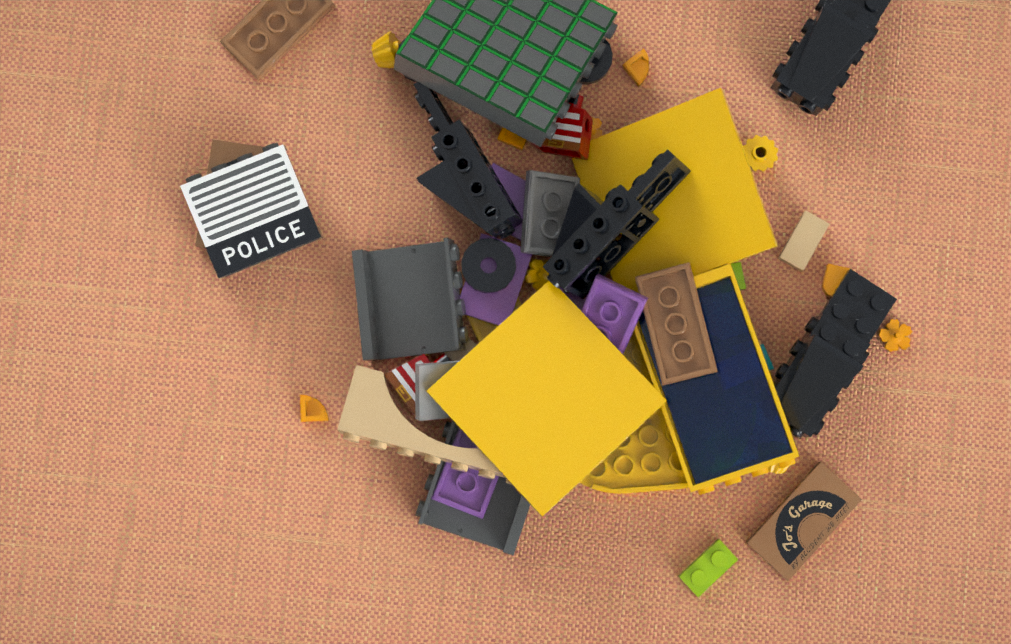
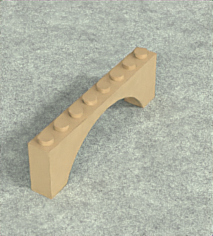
(375, 418)

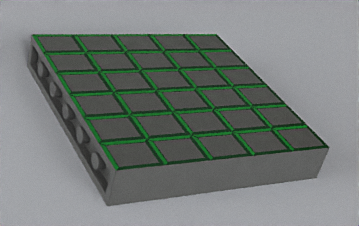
(508, 57)

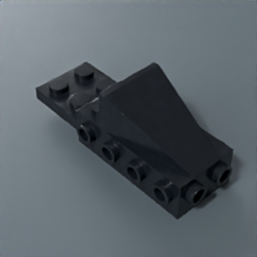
(827, 52)
(465, 175)
(593, 225)
(830, 353)

